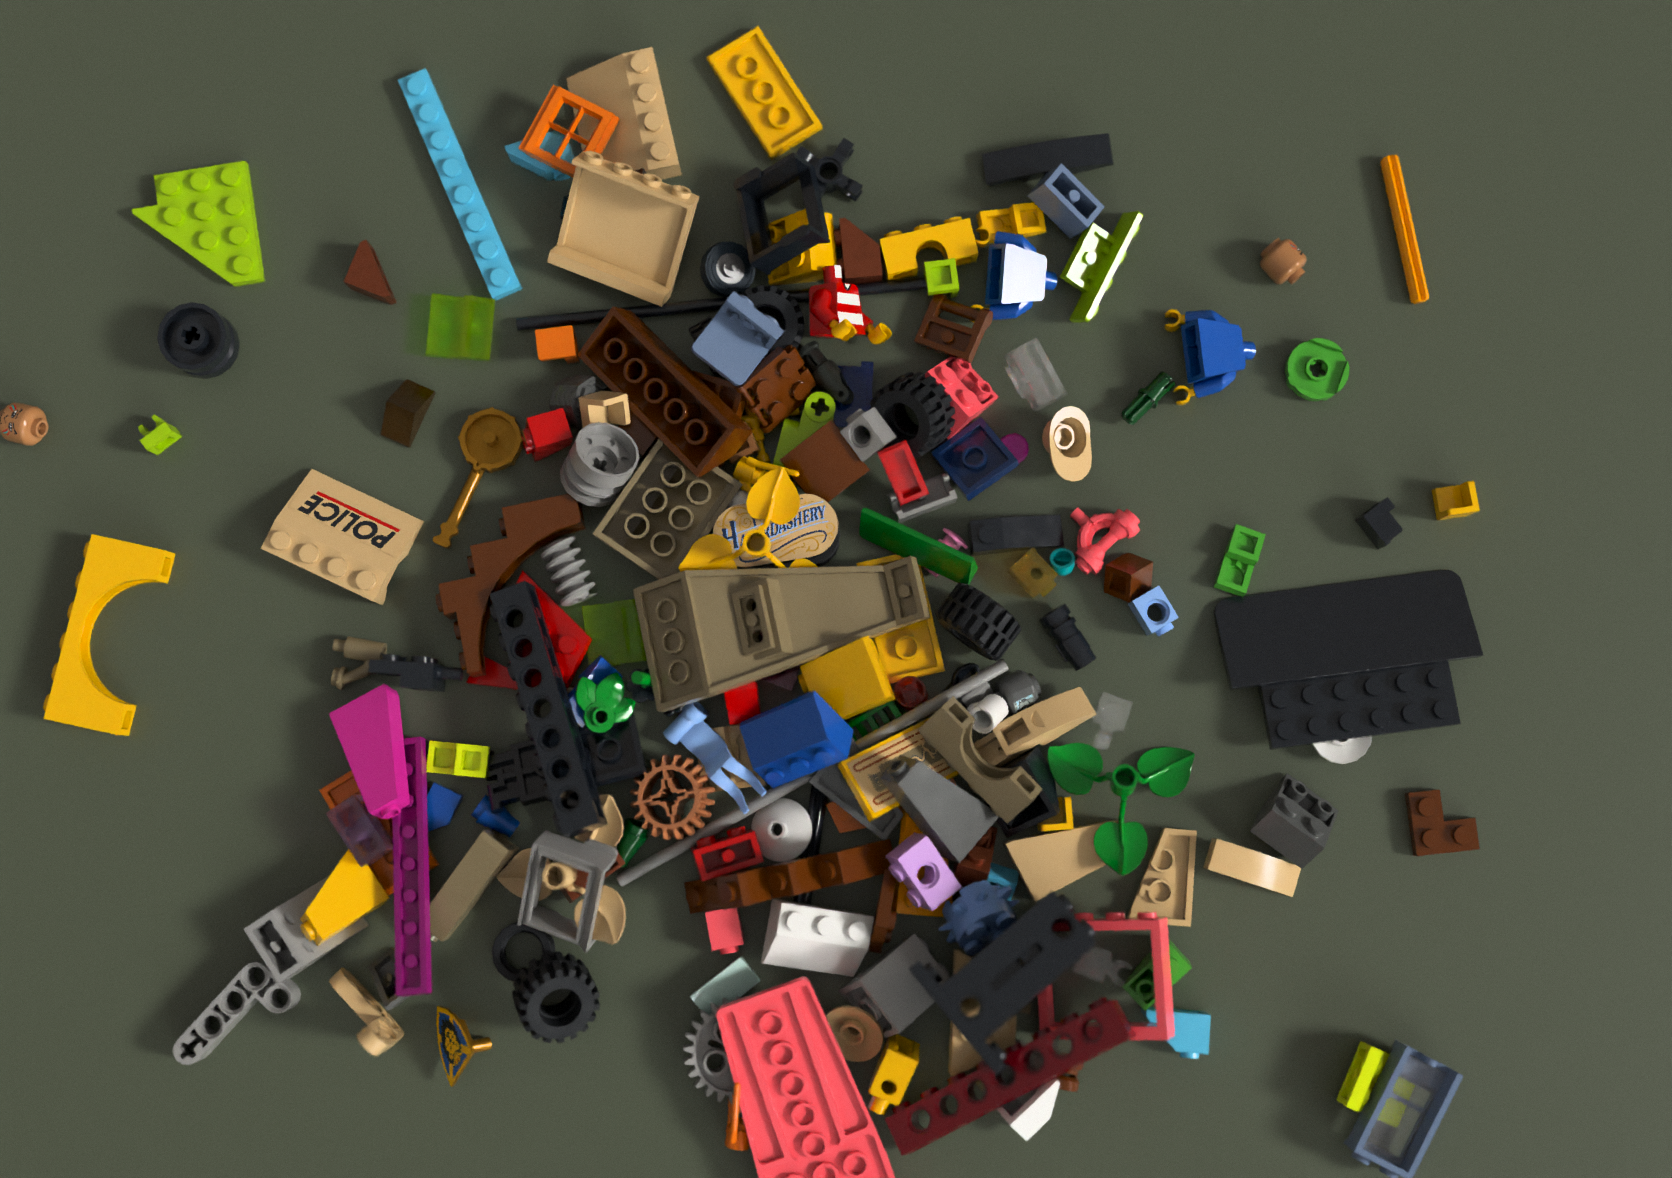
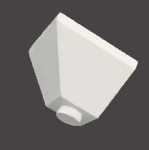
(1030, 1110)

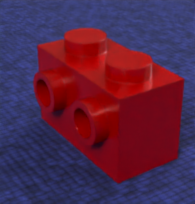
(726, 854)

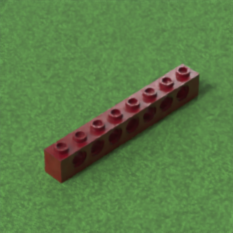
(1113, 1031)

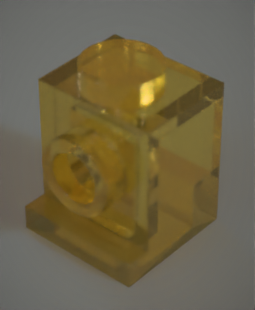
(1022, 574)

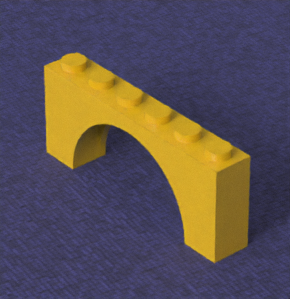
(76, 690)

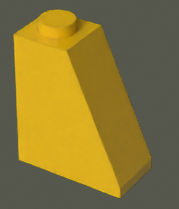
(342, 900)

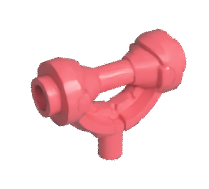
(1120, 526)

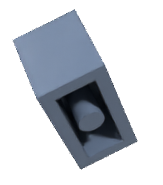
(1066, 201)

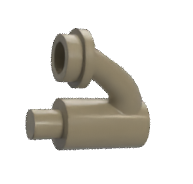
(355, 649)

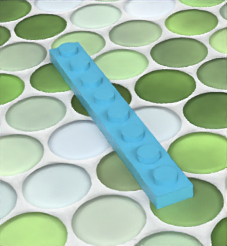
(460, 184)

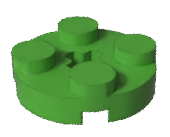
(1332, 361)

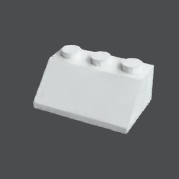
(816, 938)

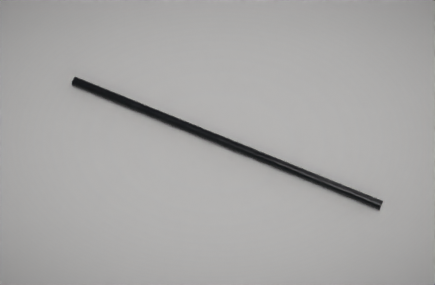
(701, 305)

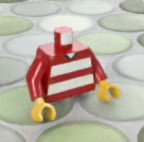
(837, 310)

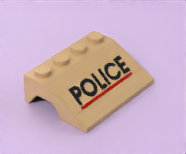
(342, 535)

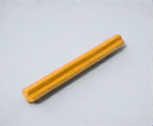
(1404, 229)

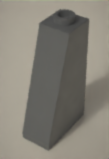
(938, 807)

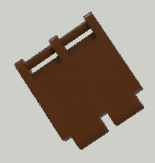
(778, 386)

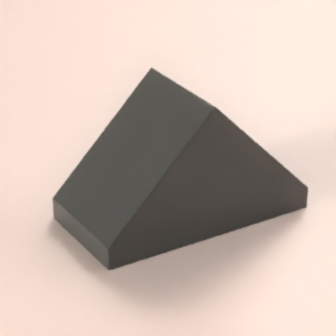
(384, 978)

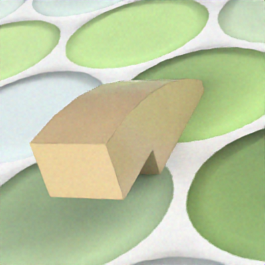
(1252, 867)

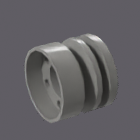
(599, 464)

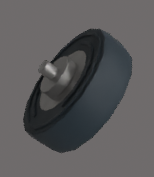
(727, 269)

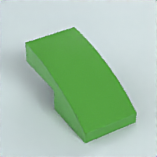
(1239, 560)

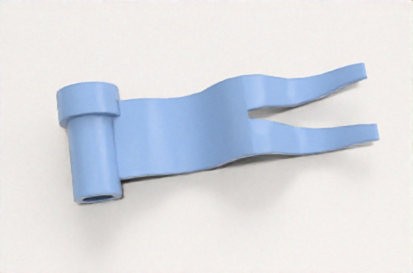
(711, 751)

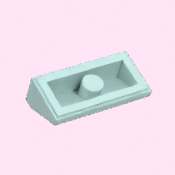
(729, 983)

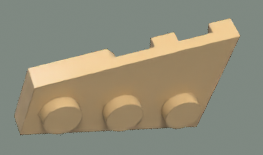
(1169, 878)

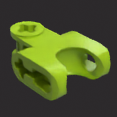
(796, 432)

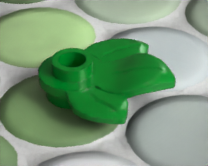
(606, 698)

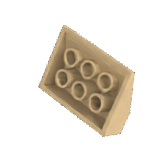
(633, 92)

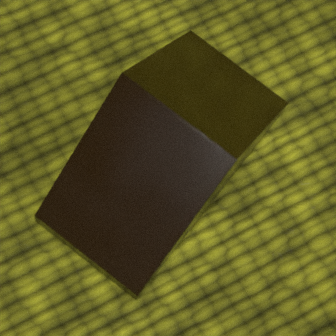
(406, 412)

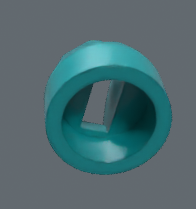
(1062, 561)

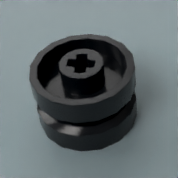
(198, 340)

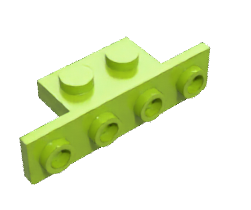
(1095, 262)

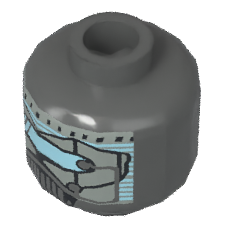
(1018, 690)

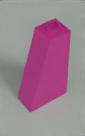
(375, 749)

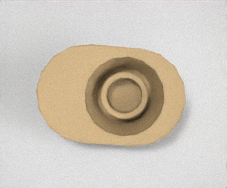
(1069, 443)

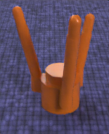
(736, 1131)

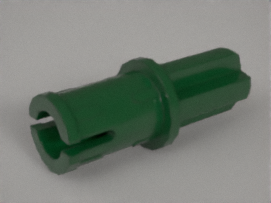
(1148, 398)

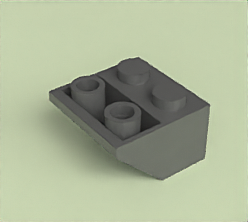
(1295, 821)

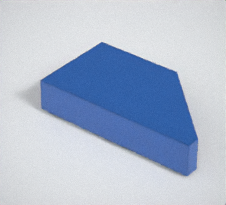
(441, 805)

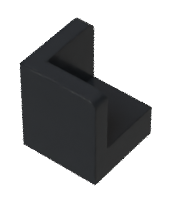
(1379, 523)

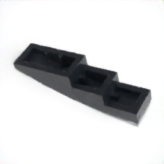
(1037, 159)

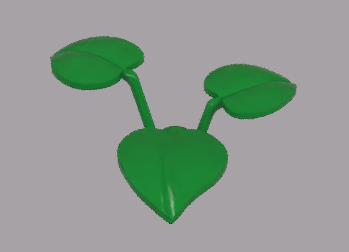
(1163, 768)

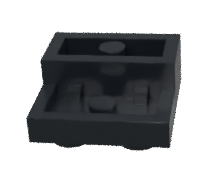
(418, 674)

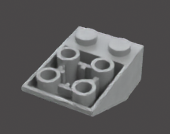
(282, 942)

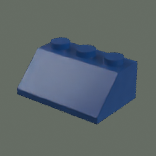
(795, 739)

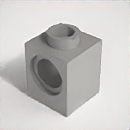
(879, 433)

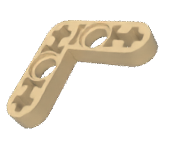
(381, 1029)

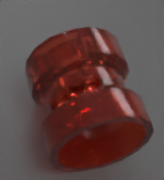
(910, 688)

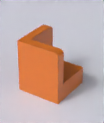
(557, 344)

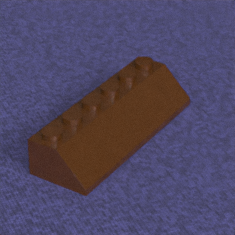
(664, 392)

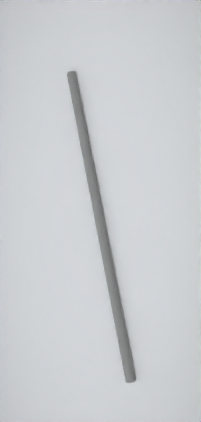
(775, 793)

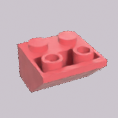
(967, 389)

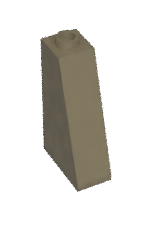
(469, 882)

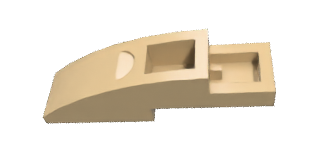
(1035, 726)

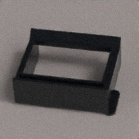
(760, 185)

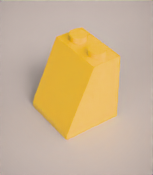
(849, 678)

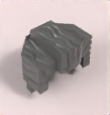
(566, 394)

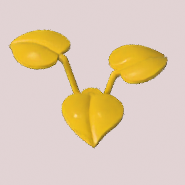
(769, 499)

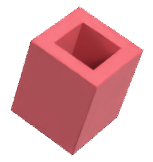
(725, 930)

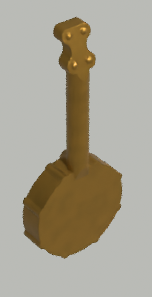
(490, 444)

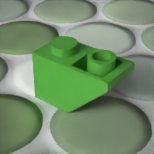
(1141, 981)

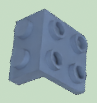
(737, 339)

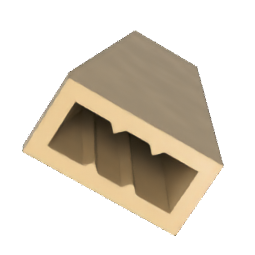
(1054, 858)

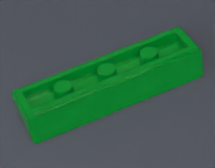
(908, 542)

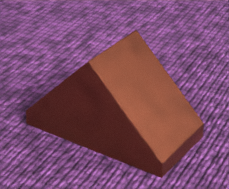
(367, 275)

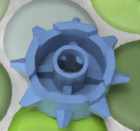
(978, 916)

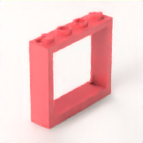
(1146, 920)

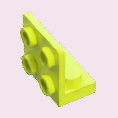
(1362, 1076)

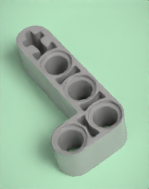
(230, 1015)

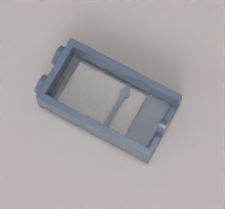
(1403, 1111)

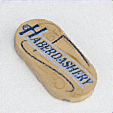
(802, 537)

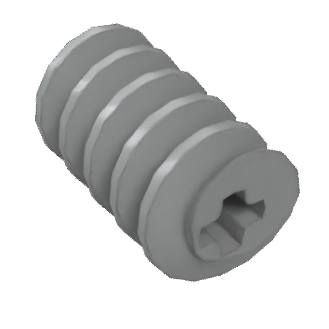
(567, 571)

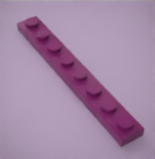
(412, 880)

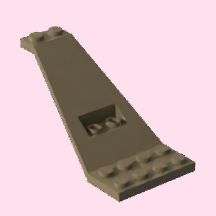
(706, 635)

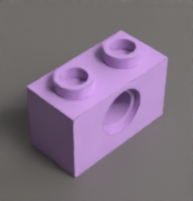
(938, 880)

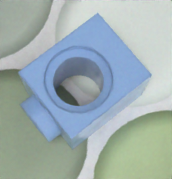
(1153, 597)

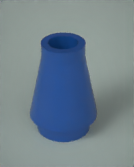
(500, 822)

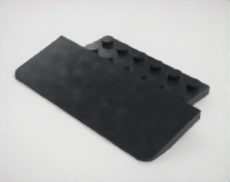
(1350, 655)

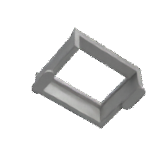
(589, 857)

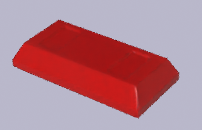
(903, 472)

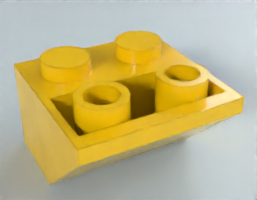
(809, 264)

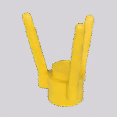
(751, 470)

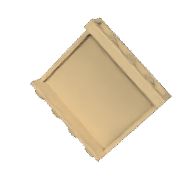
(624, 228)

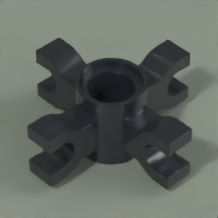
(835, 162)

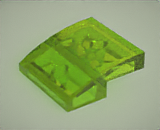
(460, 327)
(614, 632)

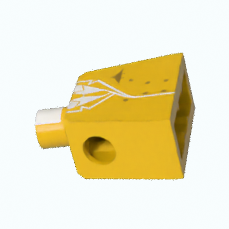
(893, 1072)

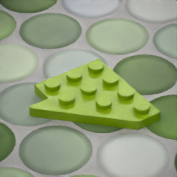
(210, 218)

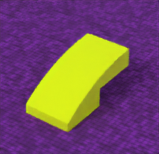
(458, 759)

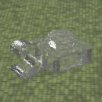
(1112, 716)

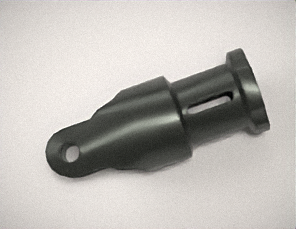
(826, 373)

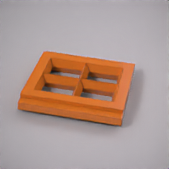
(544, 121)

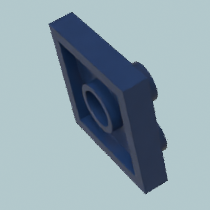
(974, 458)

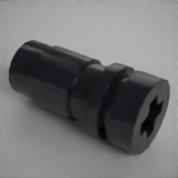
(1070, 640)

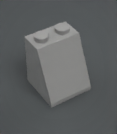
(890, 989)

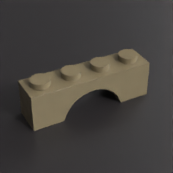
(1003, 789)

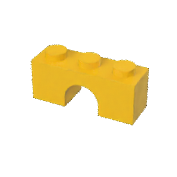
(951, 239)

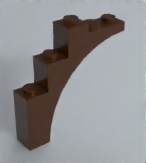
(494, 562)
(788, 877)

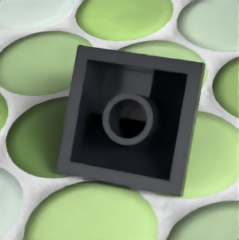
(1045, 803)

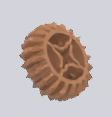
(675, 811)

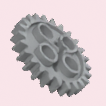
(718, 1078)

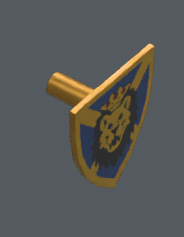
(456, 1043)

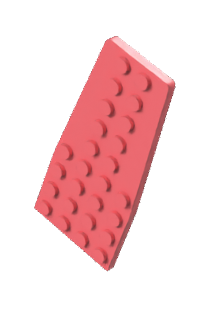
(798, 1089)

